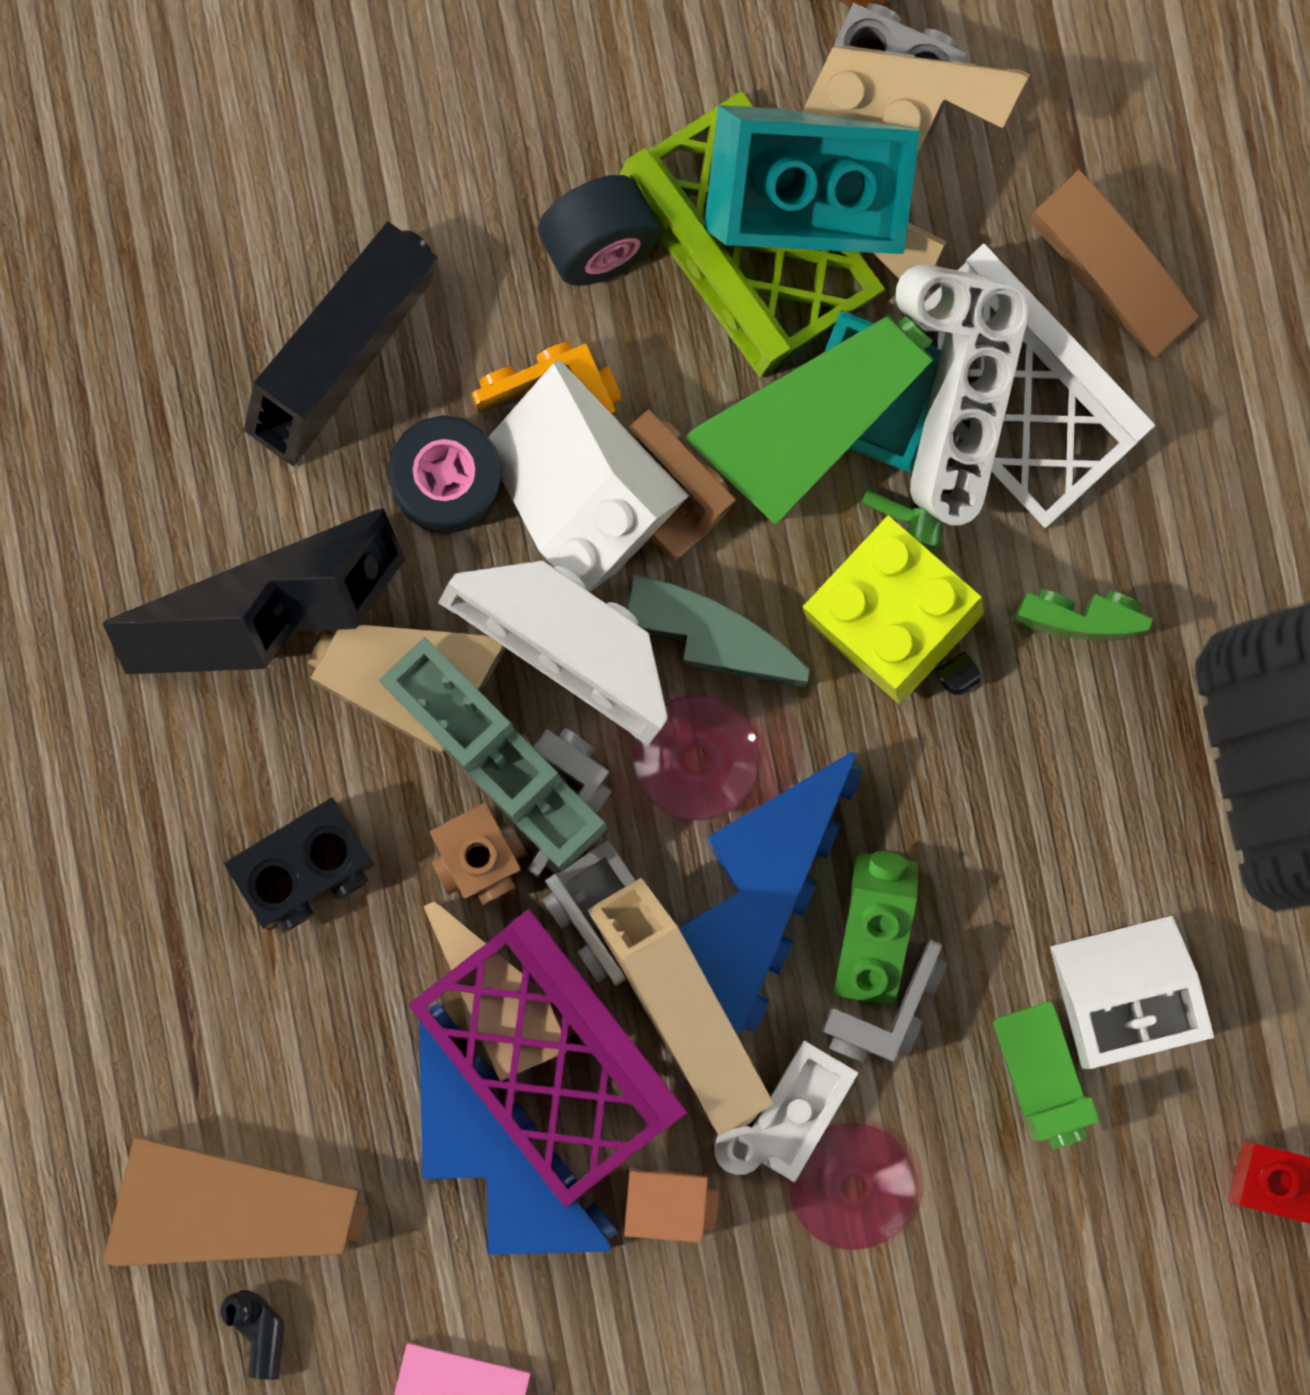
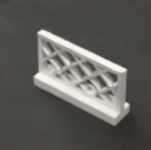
(1076, 371)

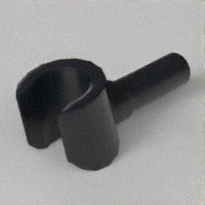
(958, 674)

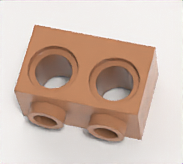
(669, 1205)

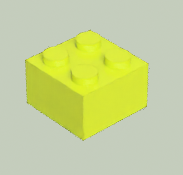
(894, 609)

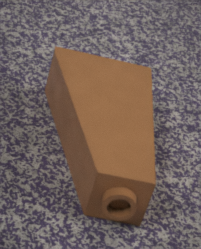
(218, 1208)

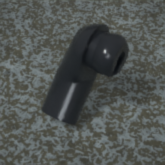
(261, 1327)

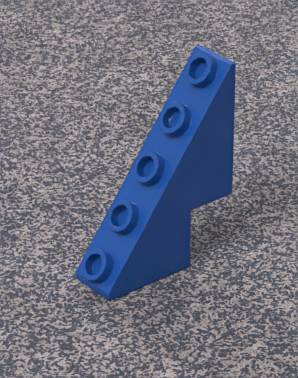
(767, 864)
(469, 1142)

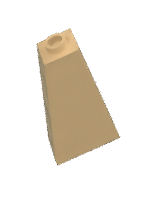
(681, 1006)

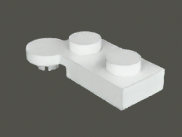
(795, 1122)

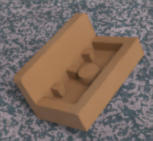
(705, 486)

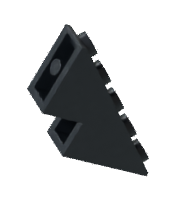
(252, 609)

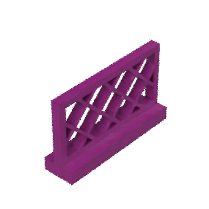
(592, 1024)

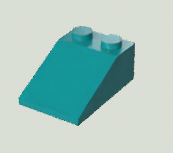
(810, 181)

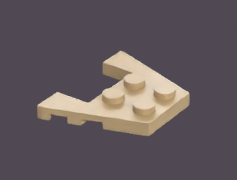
(909, 94)

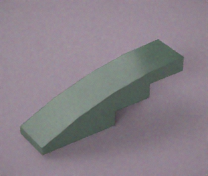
(493, 754)

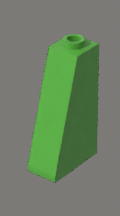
(803, 422)

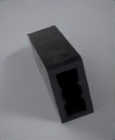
(338, 342)

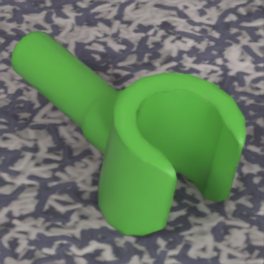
(922, 525)

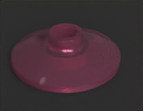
(731, 753)
(888, 1195)

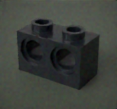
(293, 851)

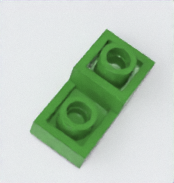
(1102, 620)

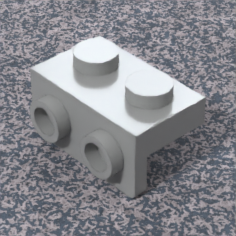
(578, 889)

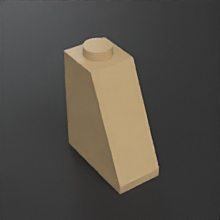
(357, 658)

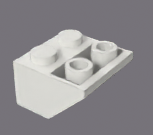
(1131, 993)

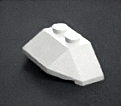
(567, 636)

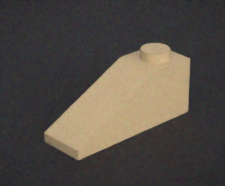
(498, 1013)

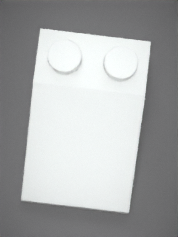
(581, 478)

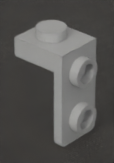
(572, 758)
(858, 1038)

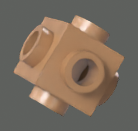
(462, 835)

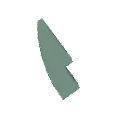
(713, 634)

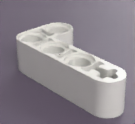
(952, 395)

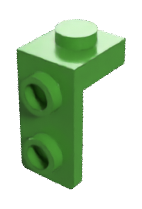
(877, 927)
(1044, 1076)

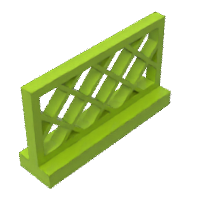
(717, 274)

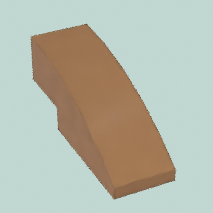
(1113, 264)

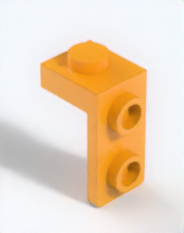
(506, 384)

